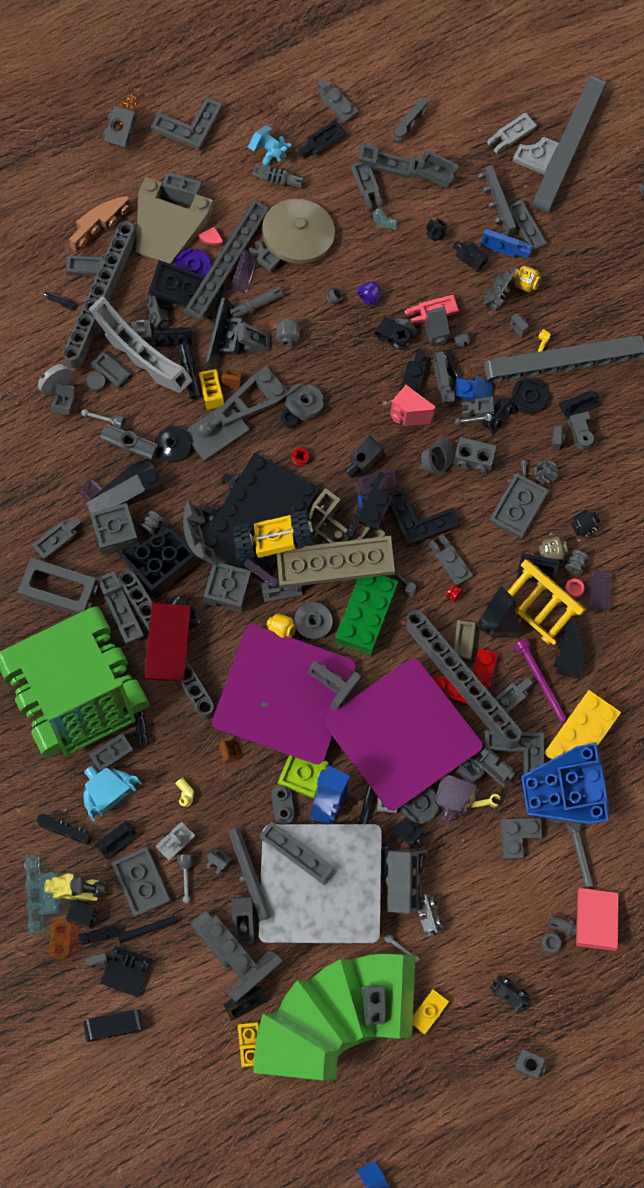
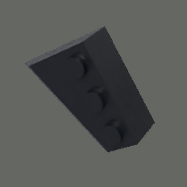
(159, 561)

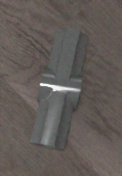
(118, 438)

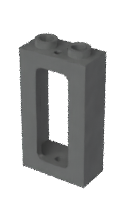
(54, 601)

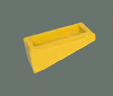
(215, 399)

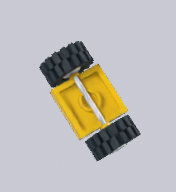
(274, 535)

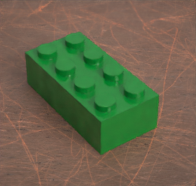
(366, 614)

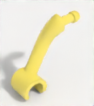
(486, 802)

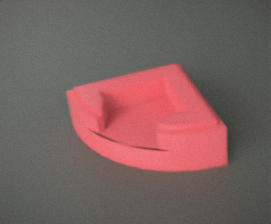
(211, 237)

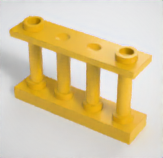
(559, 595)

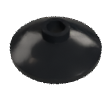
(179, 449)

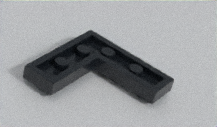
(417, 531)

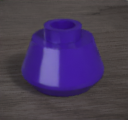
(369, 293)

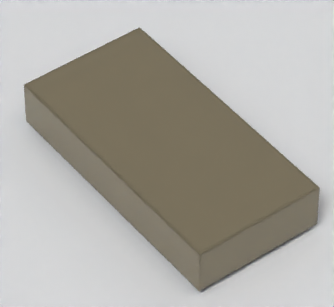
(464, 639)

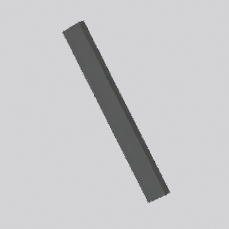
(226, 260)

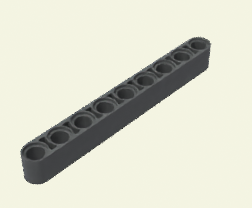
(569, 144)
(100, 285)
(564, 359)
(146, 603)
(465, 687)

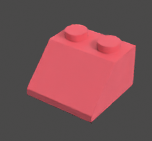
(411, 408)

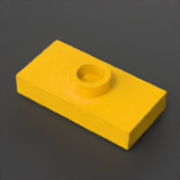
(429, 1011)

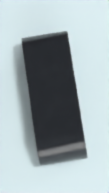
(113, 1025)

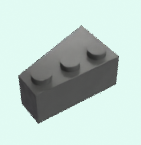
(403, 879)

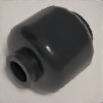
(585, 523)

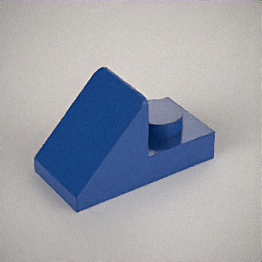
(471, 389)
(372, 1176)

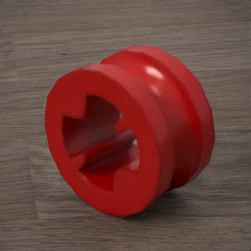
(300, 462)
(454, 592)

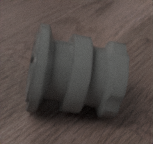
(151, 523)
(577, 562)

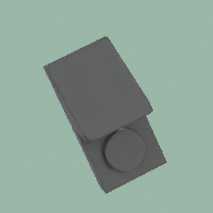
(253, 339)

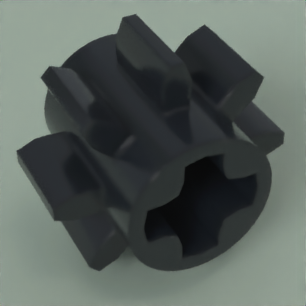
(436, 229)

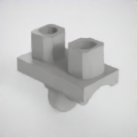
(175, 841)

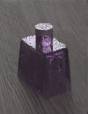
(455, 797)

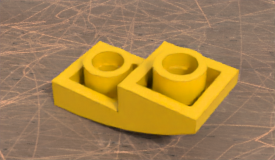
(247, 1041)

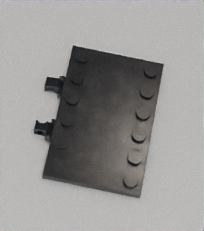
(255, 496)

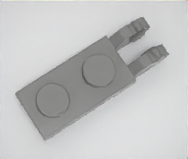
(512, 132)

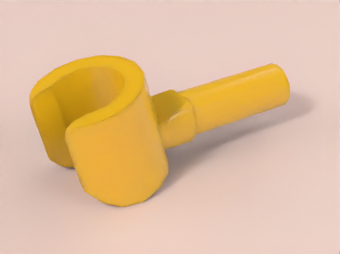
(545, 337)

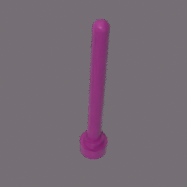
(524, 648)

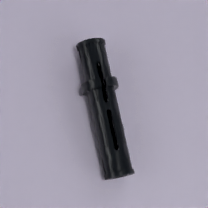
(185, 352)

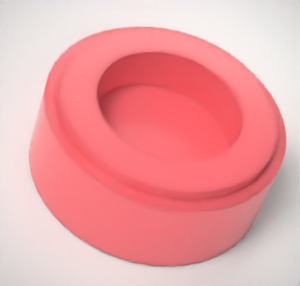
(575, 588)

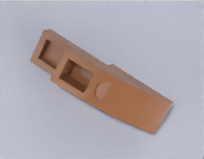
(102, 216)

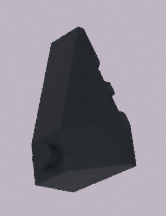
(129, 487)
(500, 617)

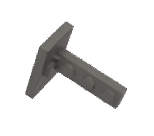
(238, 959)

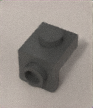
(63, 399)

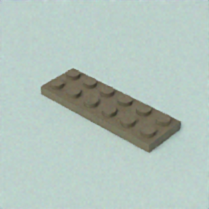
(336, 562)

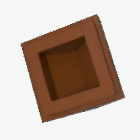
(231, 378)
(229, 751)

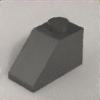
(437, 326)
(243, 921)

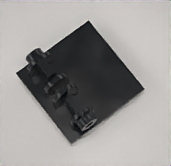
(126, 971)

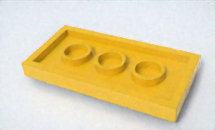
(585, 725)

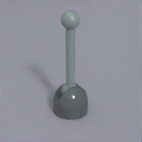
(116, 421)
(185, 862)

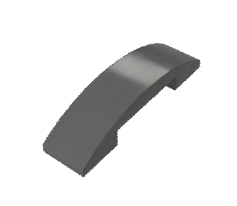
(387, 162)
(192, 520)
(120, 607)

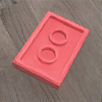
(597, 919)

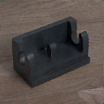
(546, 565)

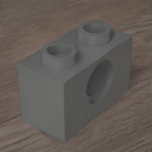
(123, 137)

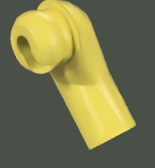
(187, 792)

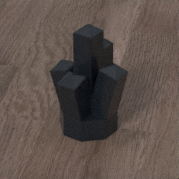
(471, 255)

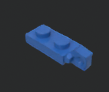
(505, 244)

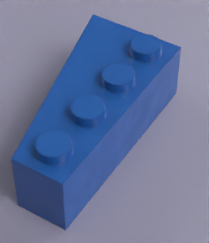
(330, 795)

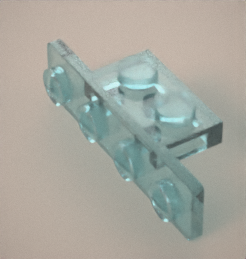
(39, 901)

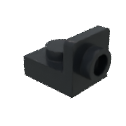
(409, 832)

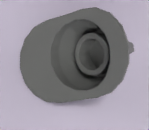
(437, 457)

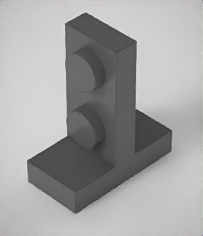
(334, 682)

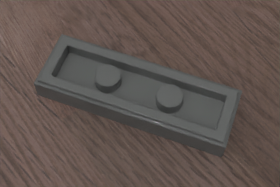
(526, 226)

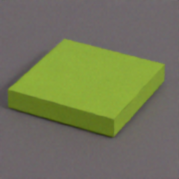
(301, 776)

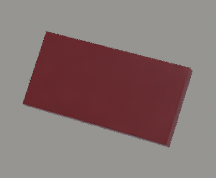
(167, 642)

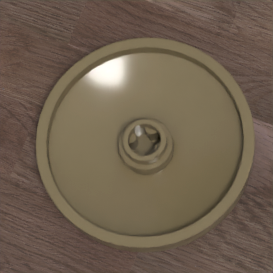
(298, 231)

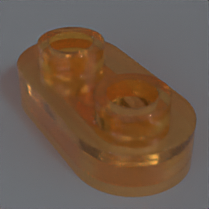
(60, 939)

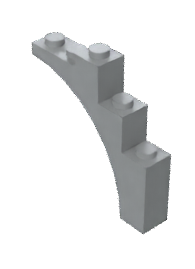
(140, 352)

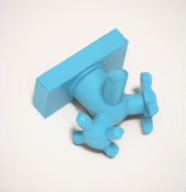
(274, 147)

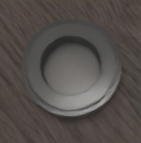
(96, 381)
(551, 943)

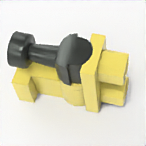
(75, 888)

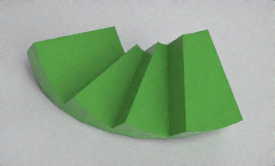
(327, 1016)

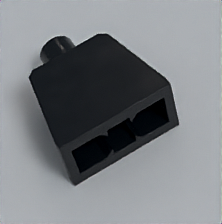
(369, 451)

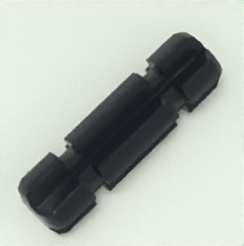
(141, 729)
(98, 935)

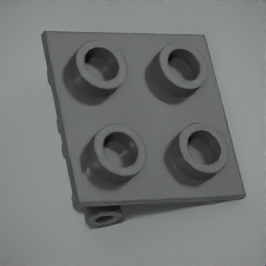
(502, 285)

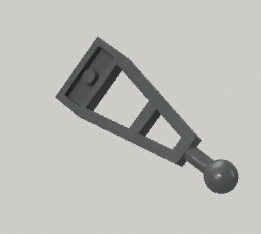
(267, 384)

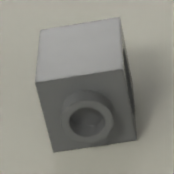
(520, 1065)

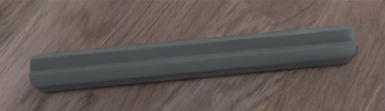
(249, 874)

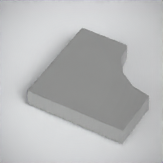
(536, 156)

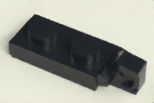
(322, 139)
(415, 372)

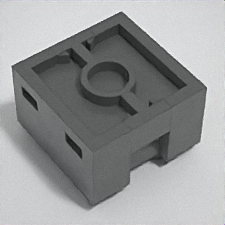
(114, 528)
(227, 586)

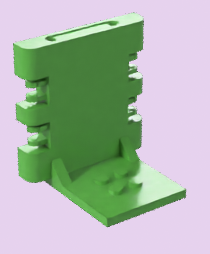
(72, 683)

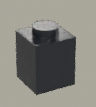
(82, 914)

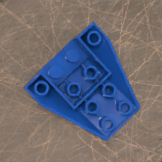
(569, 787)

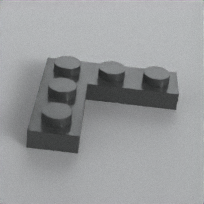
(189, 135)
(530, 744)

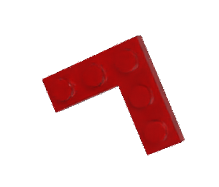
(482, 670)

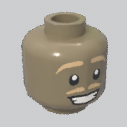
(553, 548)

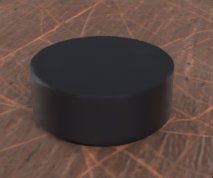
(289, 420)

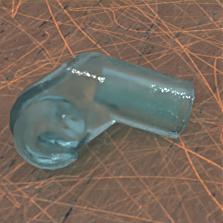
(382, 220)

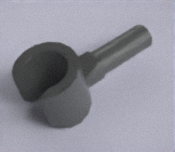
(410, 587)

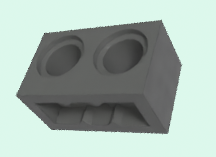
(475, 449)

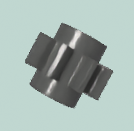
(546, 471)

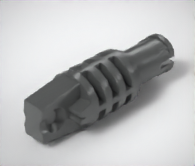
(277, 176)

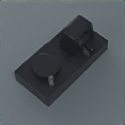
(248, 1002)

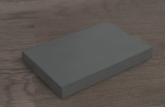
(220, 436)
(518, 505)
(141, 882)

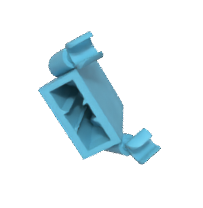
(106, 789)

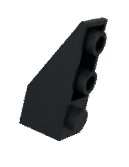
(571, 655)

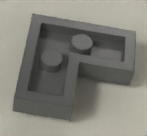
(515, 831)

